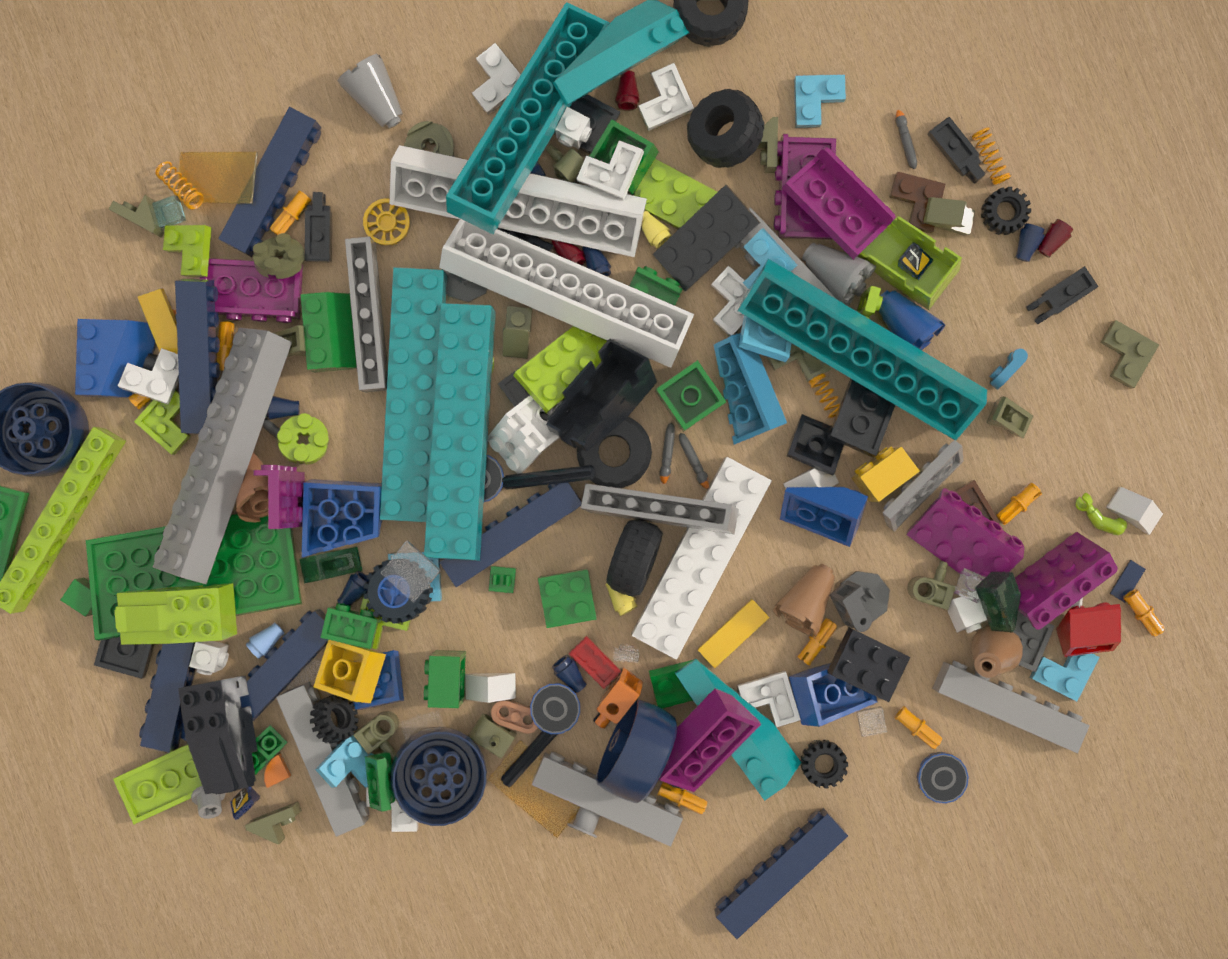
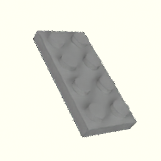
(917, 491)

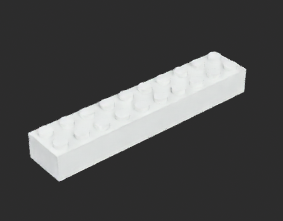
(540, 209)
(566, 291)

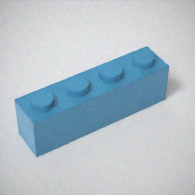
(748, 390)

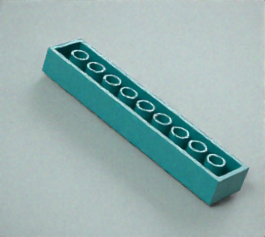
(521, 125)
(863, 350)
(411, 392)
(460, 432)

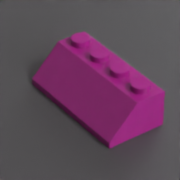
(707, 740)

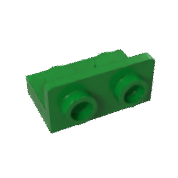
(647, 282)
(350, 626)
(668, 687)
(378, 781)

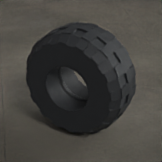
(710, 29)
(738, 141)
(635, 465)
(634, 557)

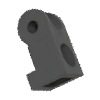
(850, 607)

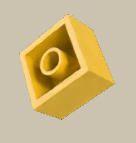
(885, 473)
(349, 671)

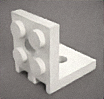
(522, 435)

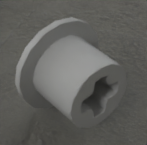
(208, 804)
(585, 822)

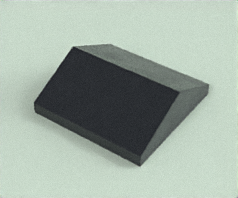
(813, 447)

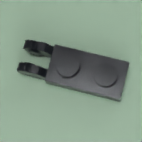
(1064, 294)

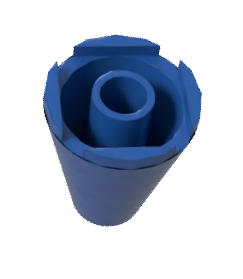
(909, 320)

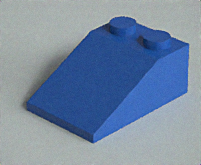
(825, 511)
(826, 698)

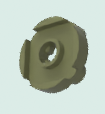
(431, 132)
(267, 253)

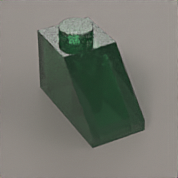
(330, 565)
(1000, 600)

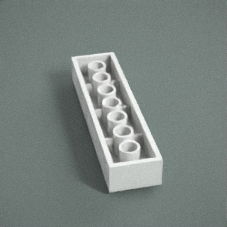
(699, 563)

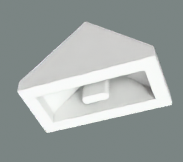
(812, 478)
(1135, 509)
(490, 686)

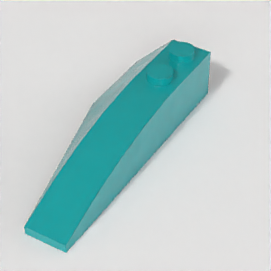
(620, 47)
(765, 753)

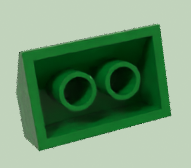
(328, 331)

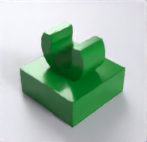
(502, 579)

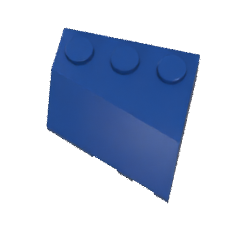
(105, 350)
(339, 514)

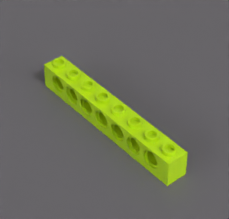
(58, 519)

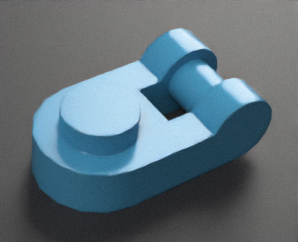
(1002, 375)

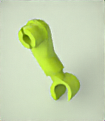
(1099, 521)

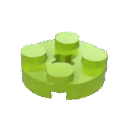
(302, 453)

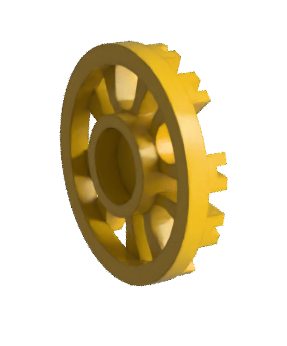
(386, 222)

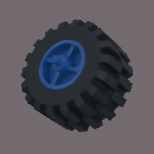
(389, 601)

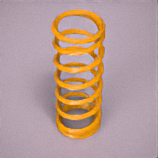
(995, 180)
(190, 197)
(812, 382)

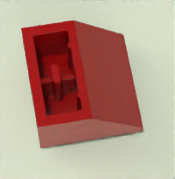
(1090, 629)

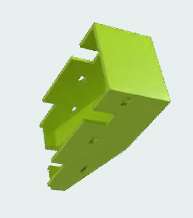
(892, 244)
(176, 614)

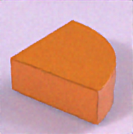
(276, 771)

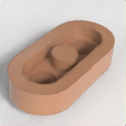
(515, 718)

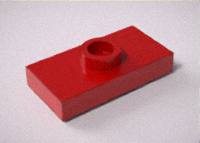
(595, 662)

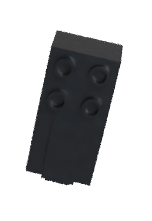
(605, 398)
(217, 734)

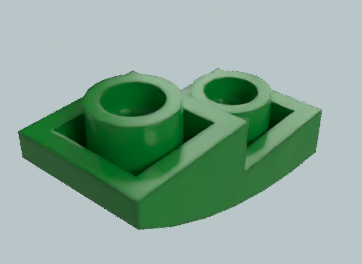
(268, 745)

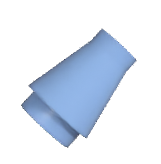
(264, 641)

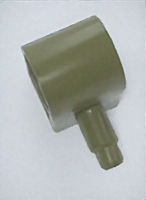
(567, 165)
(938, 592)
(372, 736)
(492, 736)

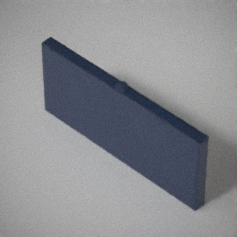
(1127, 580)

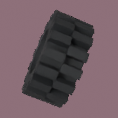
(1016, 200)
(323, 721)
(837, 771)

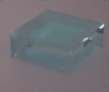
(169, 211)

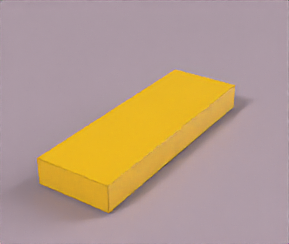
(160, 319)
(733, 633)

